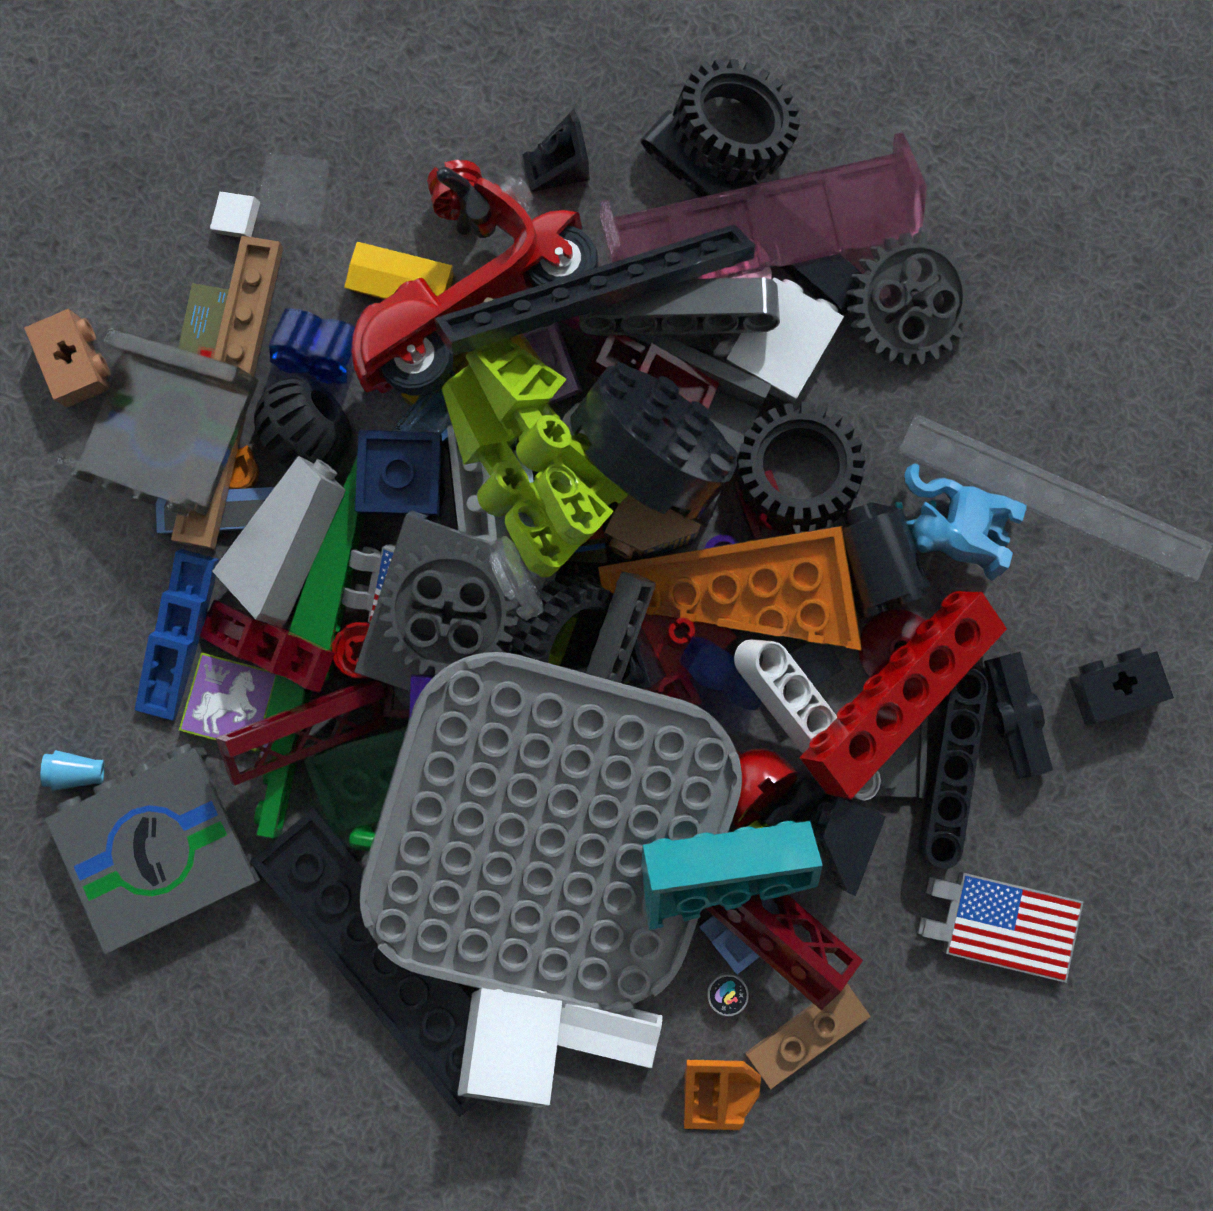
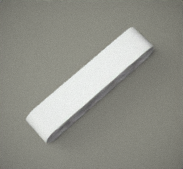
(800, 697)

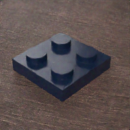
(398, 472)

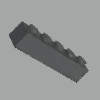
(621, 627)

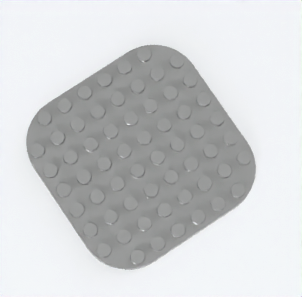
(525, 827)

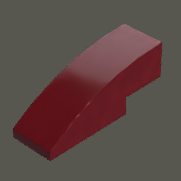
(654, 361)

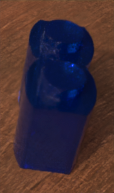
(313, 346)
(717, 670)

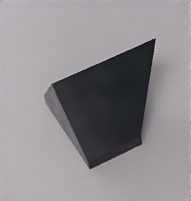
(559, 157)
(643, 666)

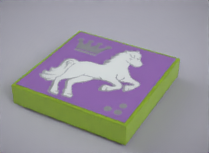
(226, 697)

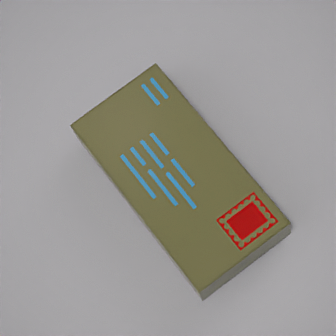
(203, 319)

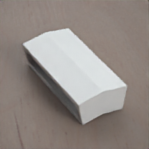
(619, 1036)

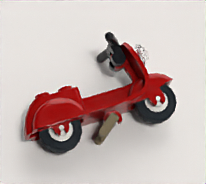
(398, 338)

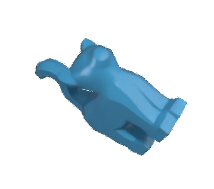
(969, 521)

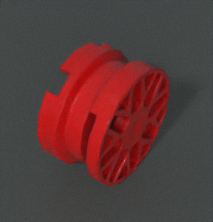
(444, 198)
(348, 647)

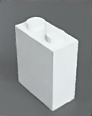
(792, 349)
(510, 1048)

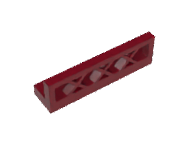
(298, 718)
(776, 943)

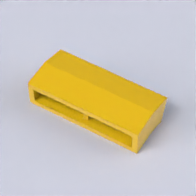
(381, 271)

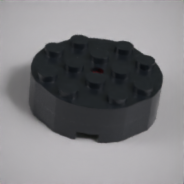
(654, 441)

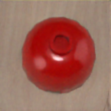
(764, 779)

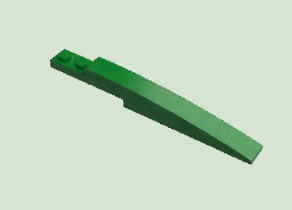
(317, 620)

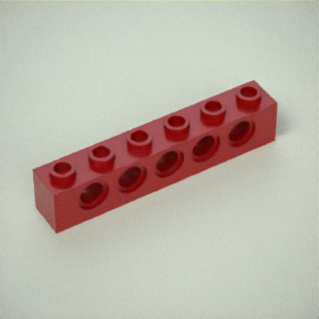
(903, 693)

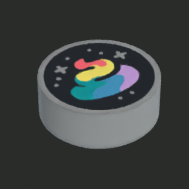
(727, 994)

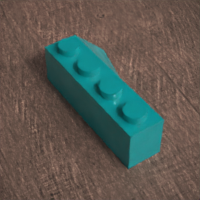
(727, 869)

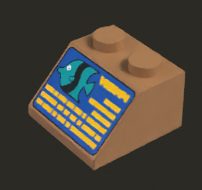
(645, 532)

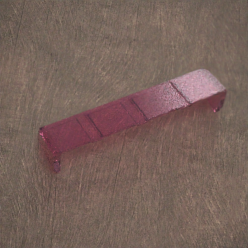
(790, 216)

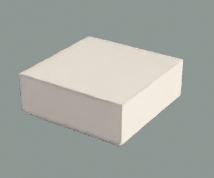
(235, 214)

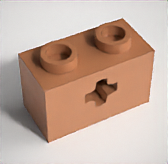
(52, 343)

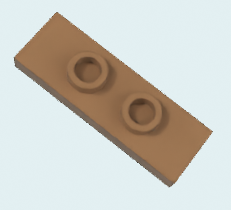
(806, 1037)

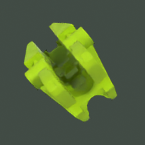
(489, 409)

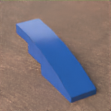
(176, 635)

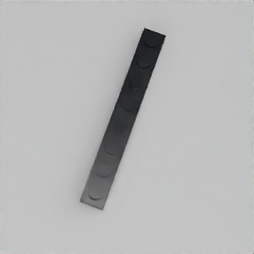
(593, 289)

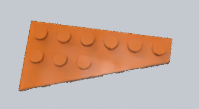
(763, 586)

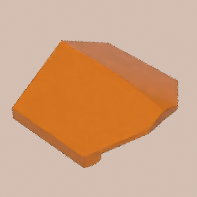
(719, 1094)

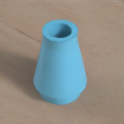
(70, 770)

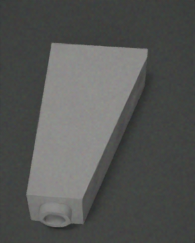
(281, 541)

